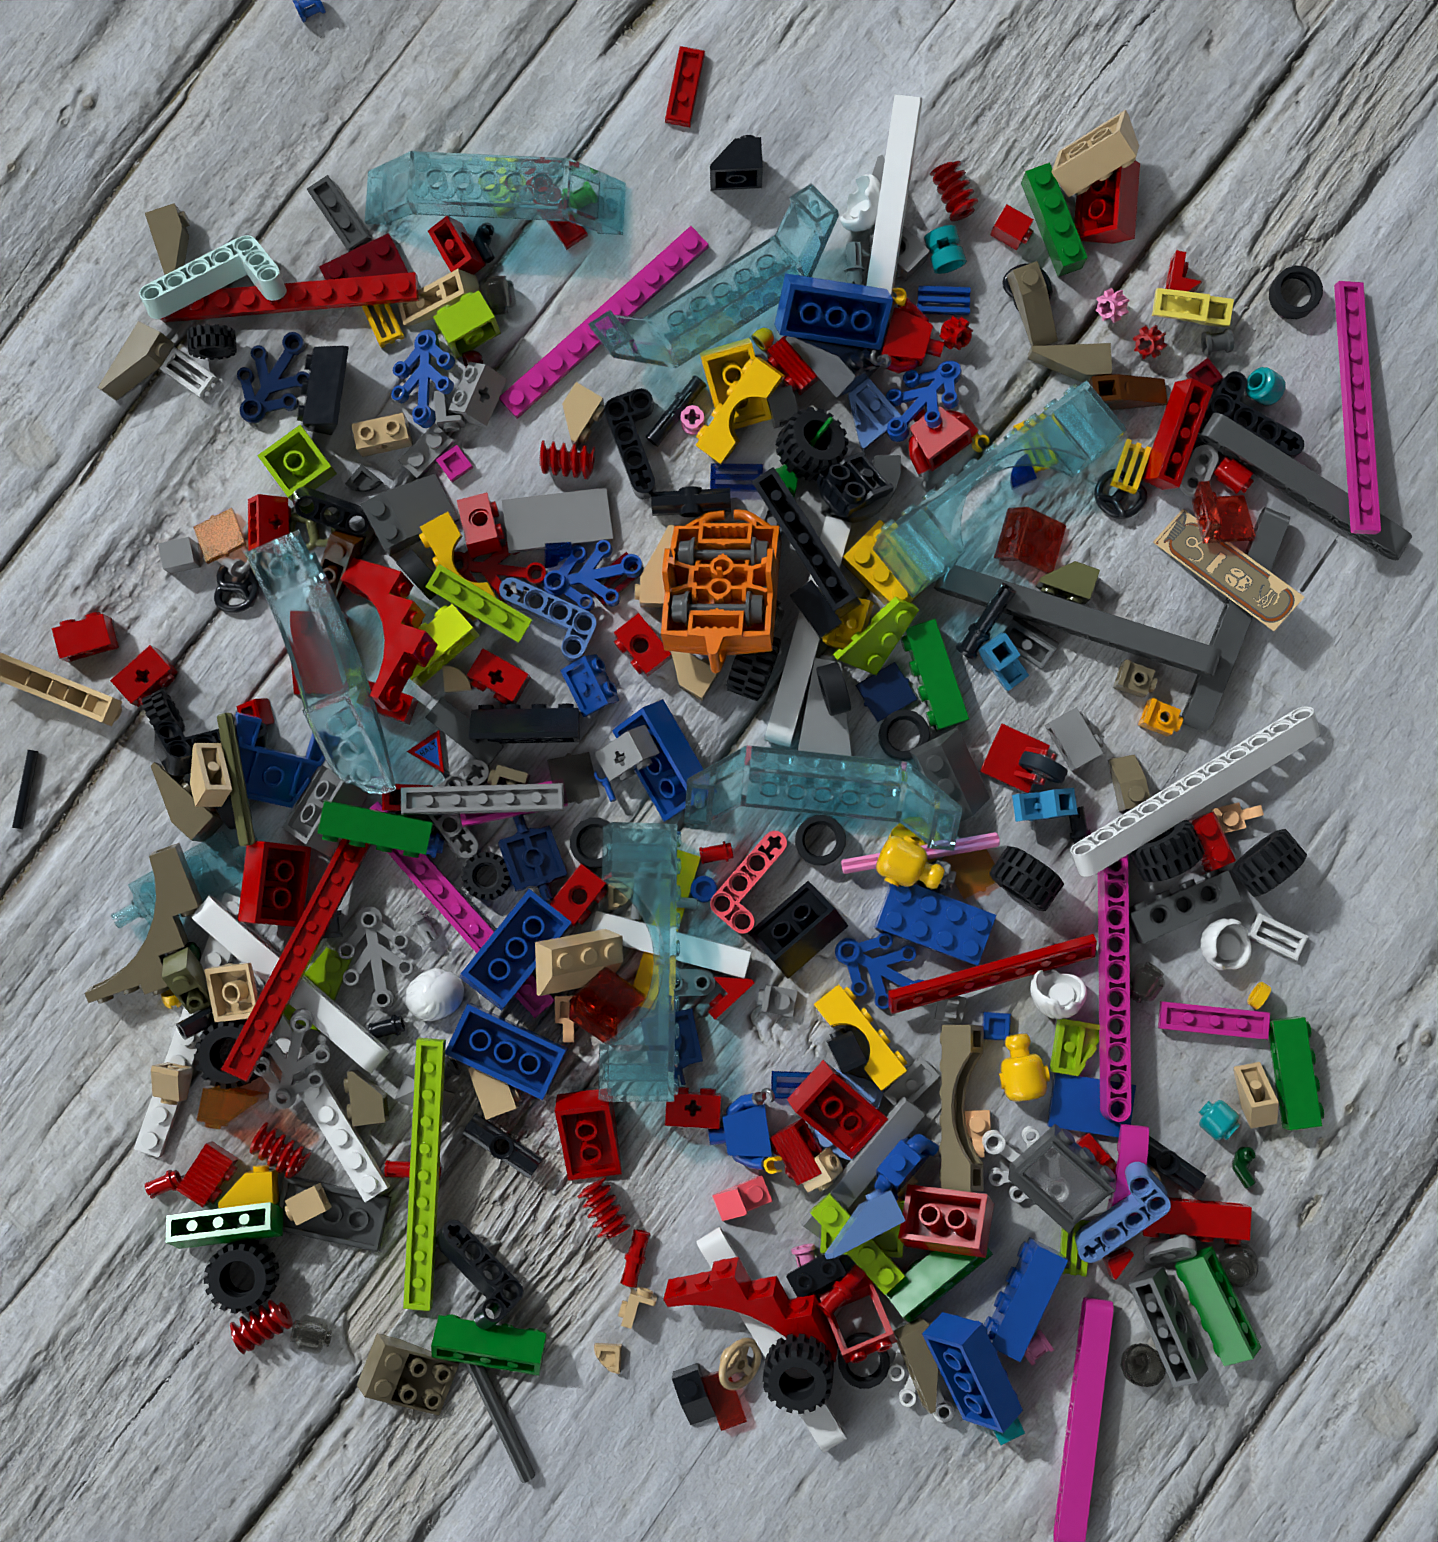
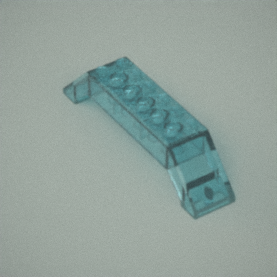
(495, 189)
(727, 296)
(824, 787)

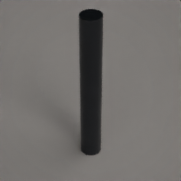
(25, 789)

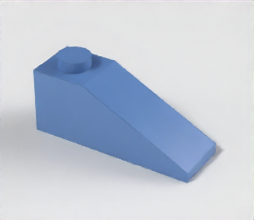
(867, 1221)

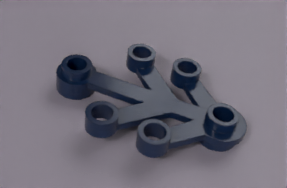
(270, 381)

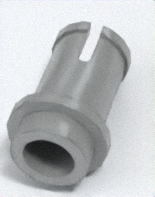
(422, 926)

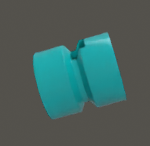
(944, 246)

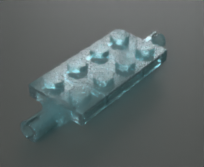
(213, 865)

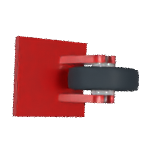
(1021, 760)

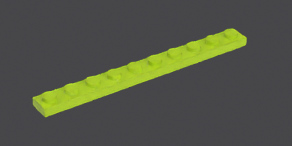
(424, 1174)

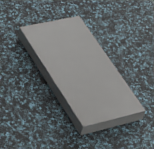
(557, 518)

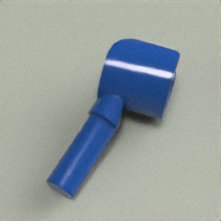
(607, 785)

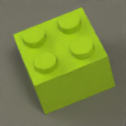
(467, 323)
(297, 462)

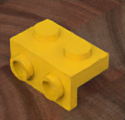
(852, 622)

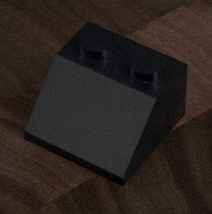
(738, 165)

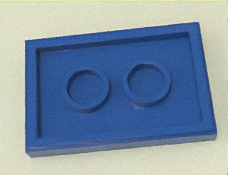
(1077, 1105)

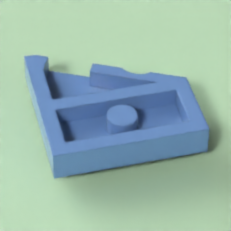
(870, 412)

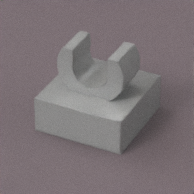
(951, 1009)

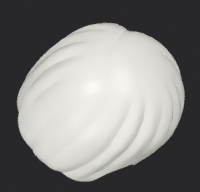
(862, 205)
(1226, 944)
(434, 994)
(1058, 994)

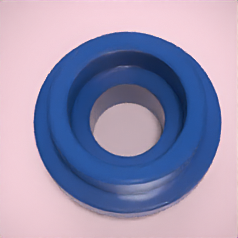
(435, 844)

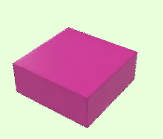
(454, 463)

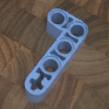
(551, 602)
(1095, 1241)

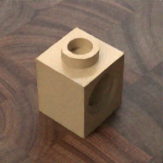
(307, 1204)

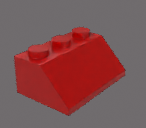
(1109, 207)

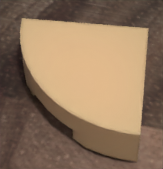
(455, 680)
(615, 898)
(609, 1356)

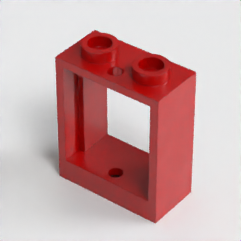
(879, 1343)

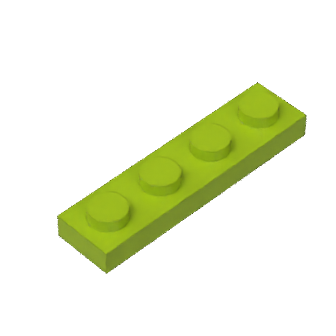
(479, 603)
(867, 1256)

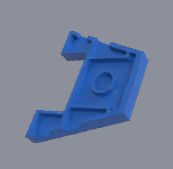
(273, 774)

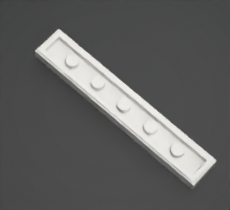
(692, 948)

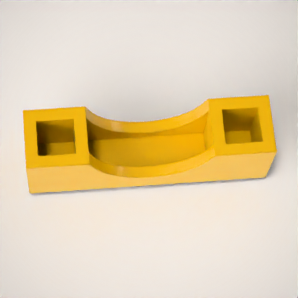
(719, 437)
(443, 537)
(839, 1009)

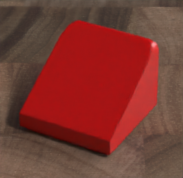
(258, 708)
(1117, 1261)

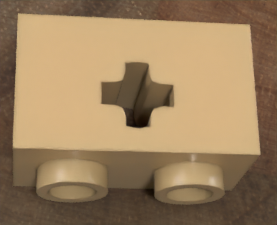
(382, 434)

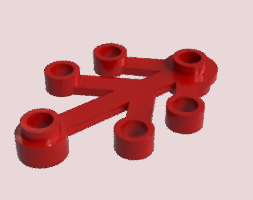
(491, 568)

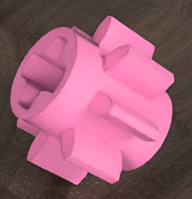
(1112, 305)

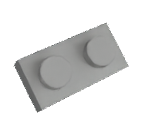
(425, 451)
(912, 1083)

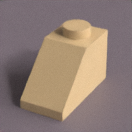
(209, 775)
(171, 1082)
(494, 1095)
(1256, 1095)

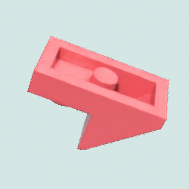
(742, 1198)

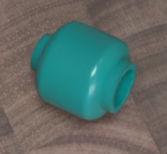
(1265, 386)
(1219, 1120)

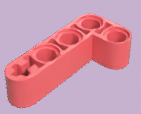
(752, 878)

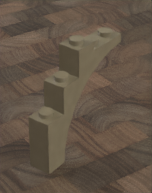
(174, 896)

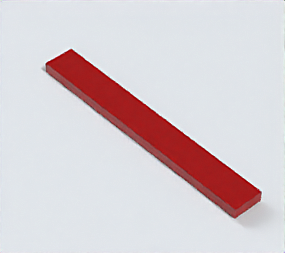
(992, 973)

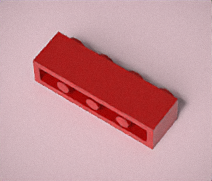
(1177, 434)
(1204, 1220)

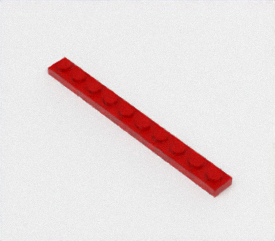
(303, 297)
(294, 960)

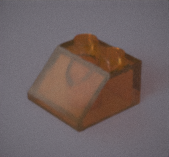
(224, 1106)

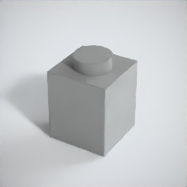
(180, 555)

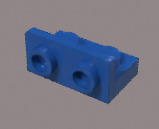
(590, 684)

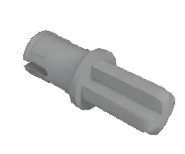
(854, 263)

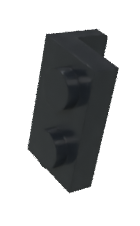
(815, 1274)

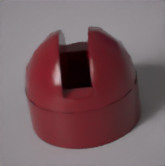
(472, 356)

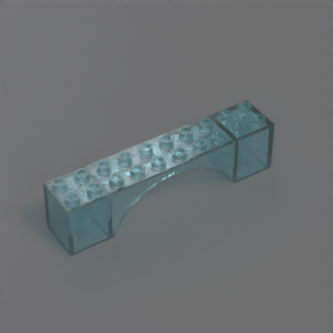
(1062, 438)
(642, 1057)

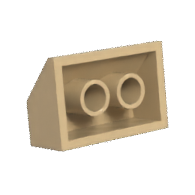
(1096, 155)
(575, 959)

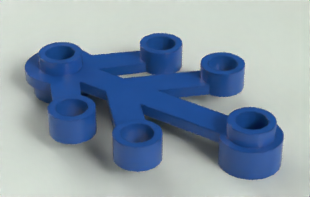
(425, 346)
(945, 375)
(588, 575)
(876, 966)

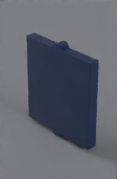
(886, 692)

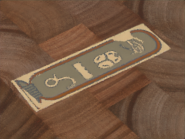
(1229, 571)

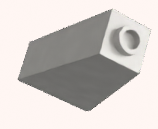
(820, 730)

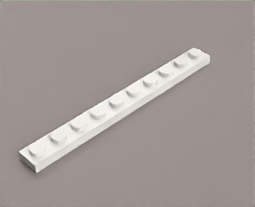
(161, 1116)
(333, 1120)

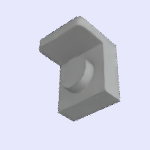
(442, 412)
(777, 1000)

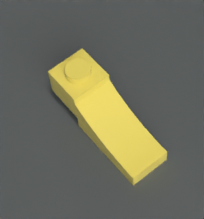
(1193, 307)

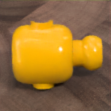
(905, 863)
(1023, 1073)

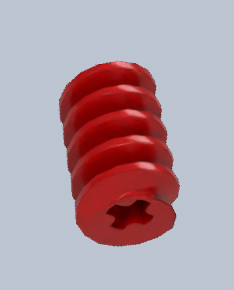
(953, 190)
(566, 460)
(278, 1151)
(603, 1209)
(261, 1327)

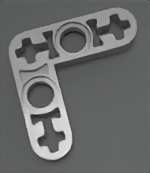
(475, 781)

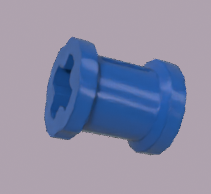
(309, 11)

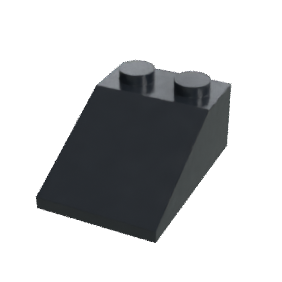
(835, 364)

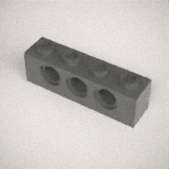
(1223, 894)
(1168, 1327)

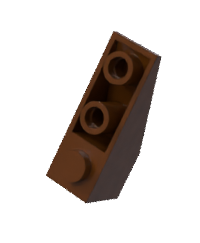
(1130, 391)
(337, 556)

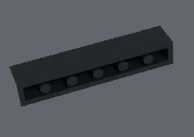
(806, 542)

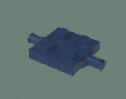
(532, 858)
(687, 1043)

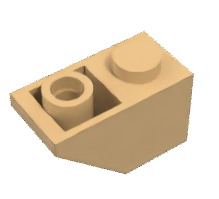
(581, 410)
(693, 674)

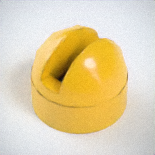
(763, 338)
(170, 999)

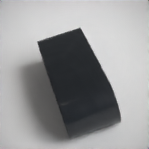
(323, 501)

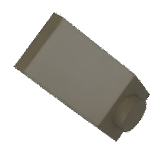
(1128, 782)

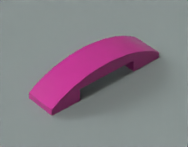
(1131, 1148)

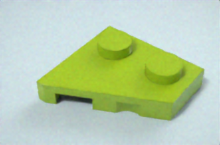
(1073, 1046)

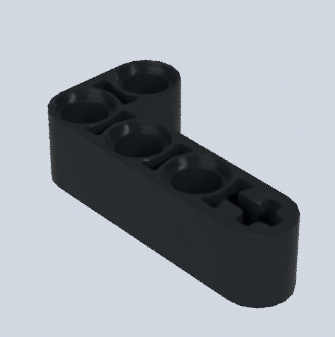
(1256, 421)
(633, 446)
(176, 749)
(474, 1272)

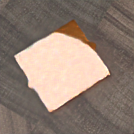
(219, 536)
(971, 871)

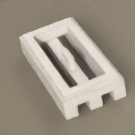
(205, 386)
(1257, 928)

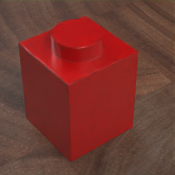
(1012, 227)

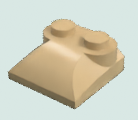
(231, 991)

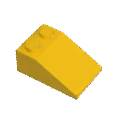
(722, 368)

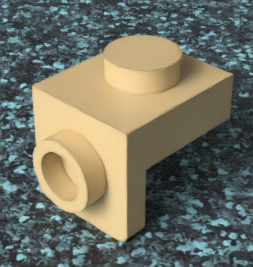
(830, 1168)
(629, 1308)

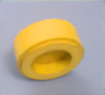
(1259, 995)

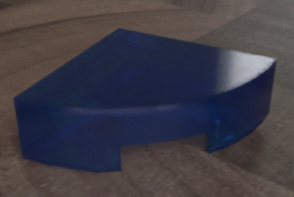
(1021, 476)
(556, 552)

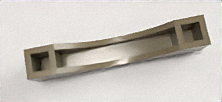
(959, 1161)

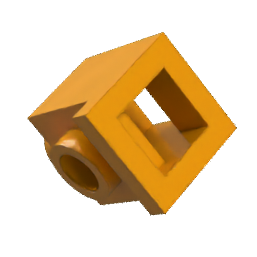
(1151, 719)

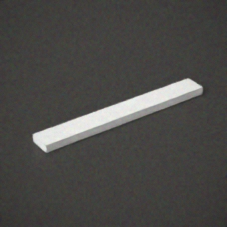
(894, 191)

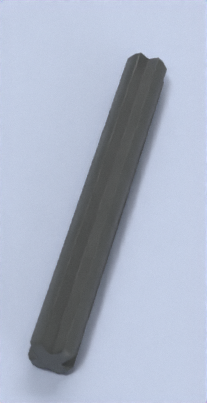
(501, 1422)

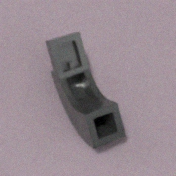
(890, 468)

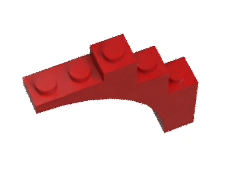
(404, 643)
(762, 1299)

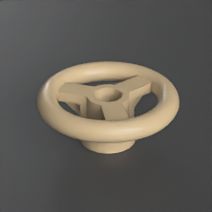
(734, 1360)

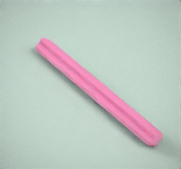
(962, 846)

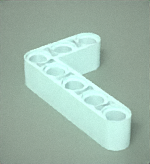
(211, 273)

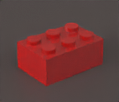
(274, 883)
(946, 1220)

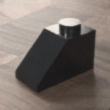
(845, 1050)
(693, 1394)

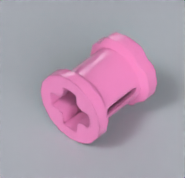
(692, 429)
(803, 1253)
(1037, 1347)

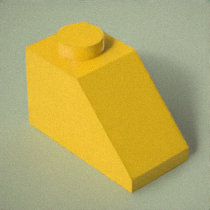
(253, 1188)

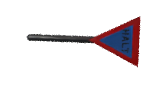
(431, 753)

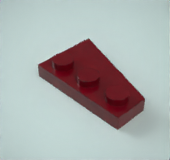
(370, 259)

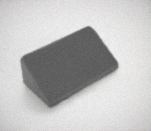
(1031, 642)

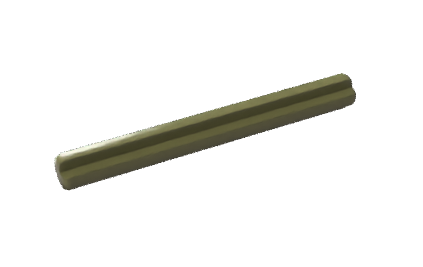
(234, 766)

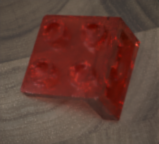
(1222, 516)
(1030, 539)
(604, 1004)

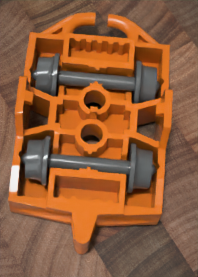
(722, 590)

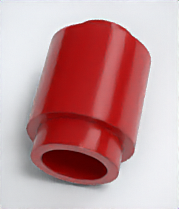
(1234, 475)

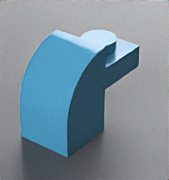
(1002, 659)
(1045, 805)

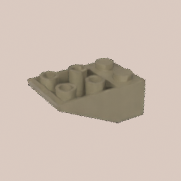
(193, 821)
(406, 1375)

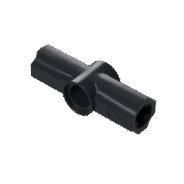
(690, 501)
(487, 1134)
(1178, 1171)

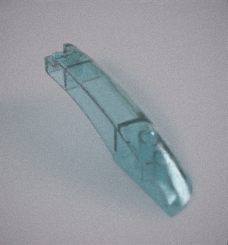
(324, 663)

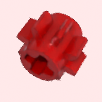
(956, 333)
(1156, 338)

